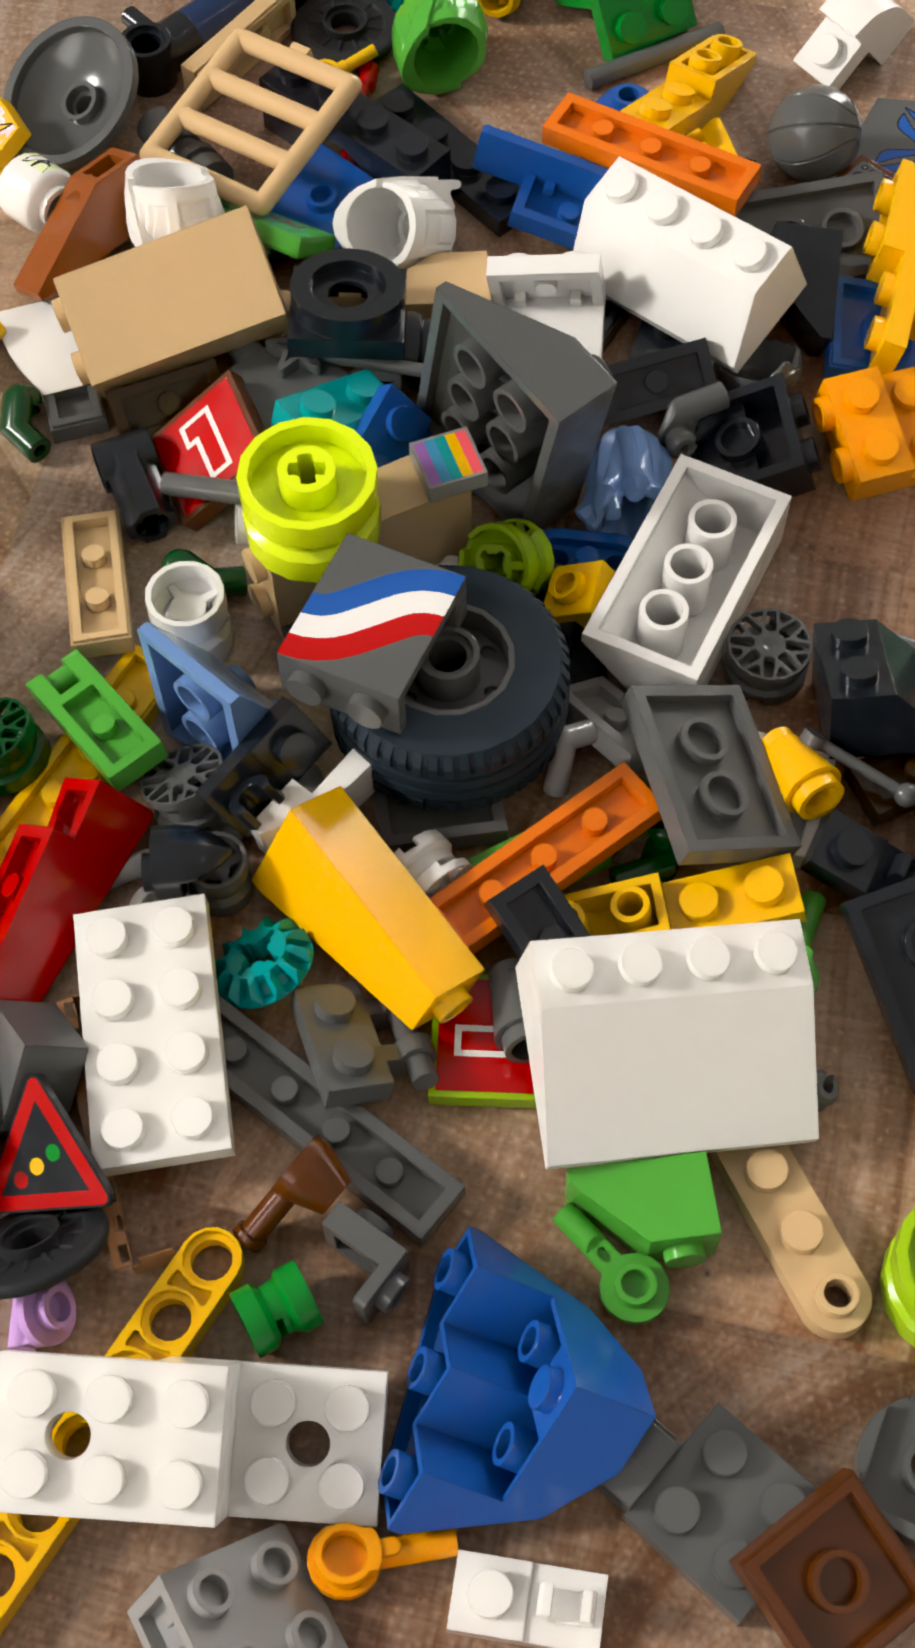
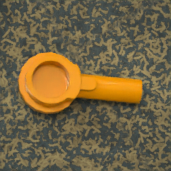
(349, 1557)

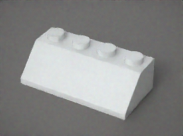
(687, 263)
(687, 577)

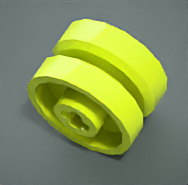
(304, 492)

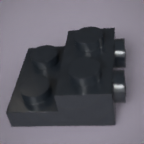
(762, 437)

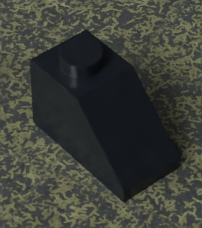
(813, 311)

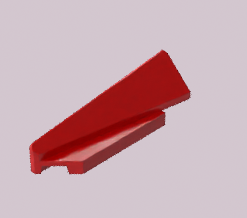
(61, 874)

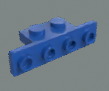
(549, 179)

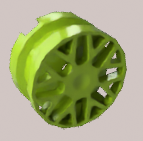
(524, 555)

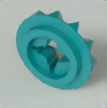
(266, 981)

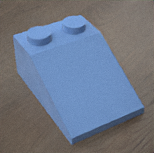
(200, 694)

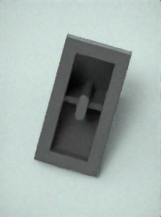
(33, 1042)

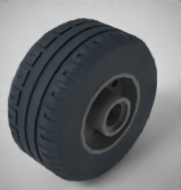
(479, 707)

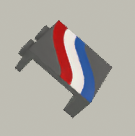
(369, 632)

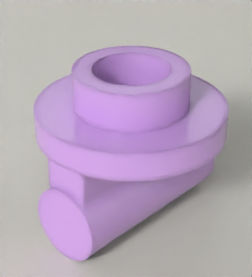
(42, 1318)

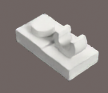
(526, 1602)

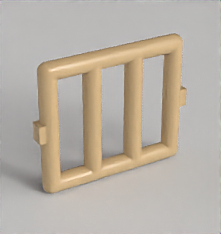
(215, 77)

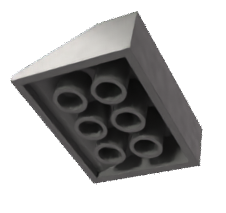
(524, 395)

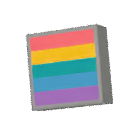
(448, 464)

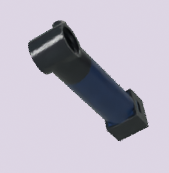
(171, 41)

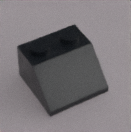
(864, 687)

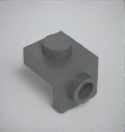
(368, 1244)

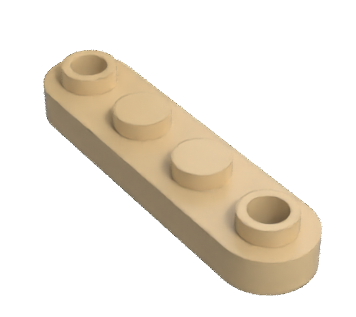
(797, 1237)

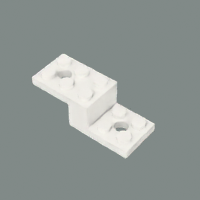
(189, 1439)

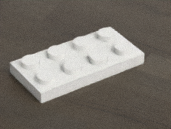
(152, 1036)

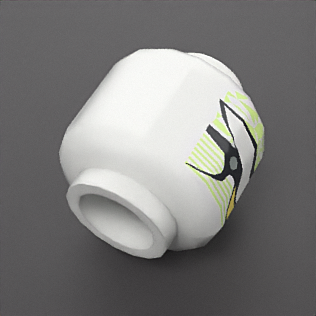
(31, 189)

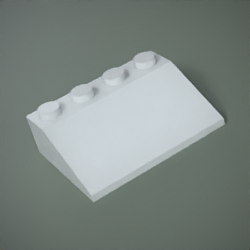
(670, 1042)

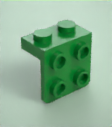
(635, 24)

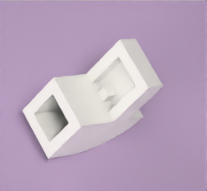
(849, 34)

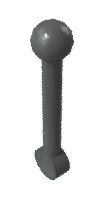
(903, 793)

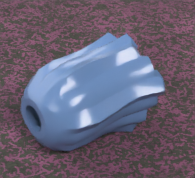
(623, 480)

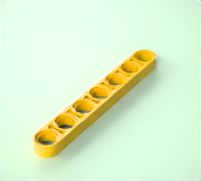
(177, 1285)

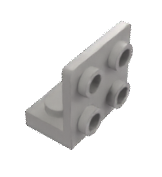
(238, 1598)

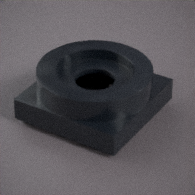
(354, 332)

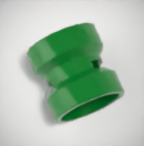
(276, 1308)

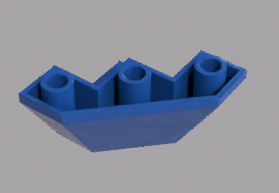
(507, 1399)

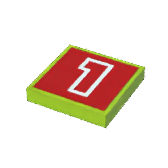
(471, 1065)

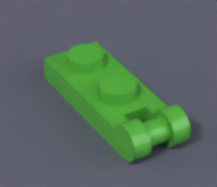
(98, 721)

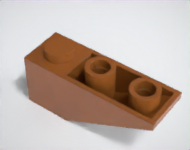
(82, 225)

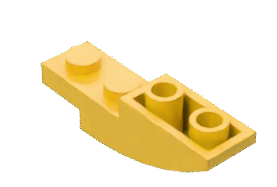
(696, 85)
(893, 267)
(726, 896)

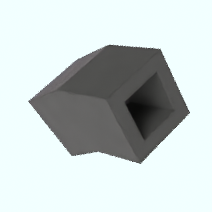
(642, 1467)

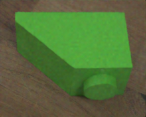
(652, 1205)

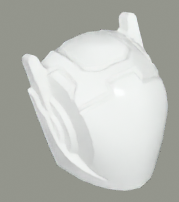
(167, 197)
(399, 218)

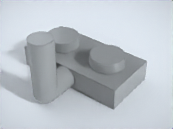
(595, 720)

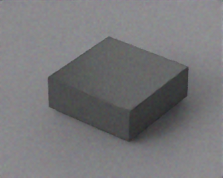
(75, 413)

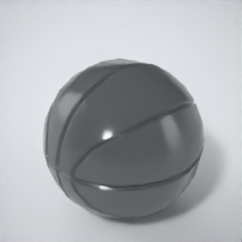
(814, 133)

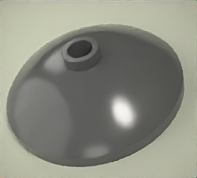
(74, 89)

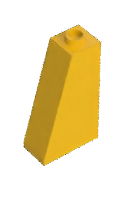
(367, 910)

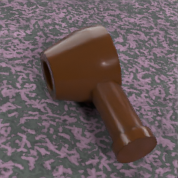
(310, 1182)

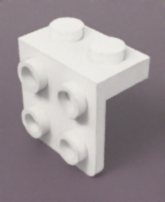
(555, 290)

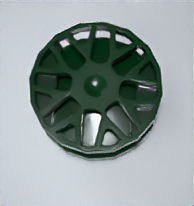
(22, 747)

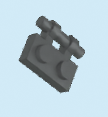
(345, 1049)

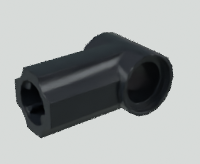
(133, 476)

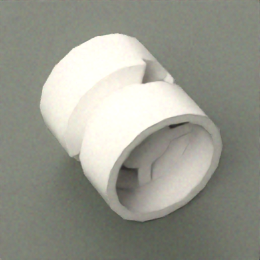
(191, 604)

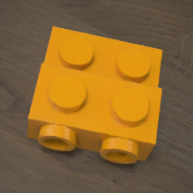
(869, 429)

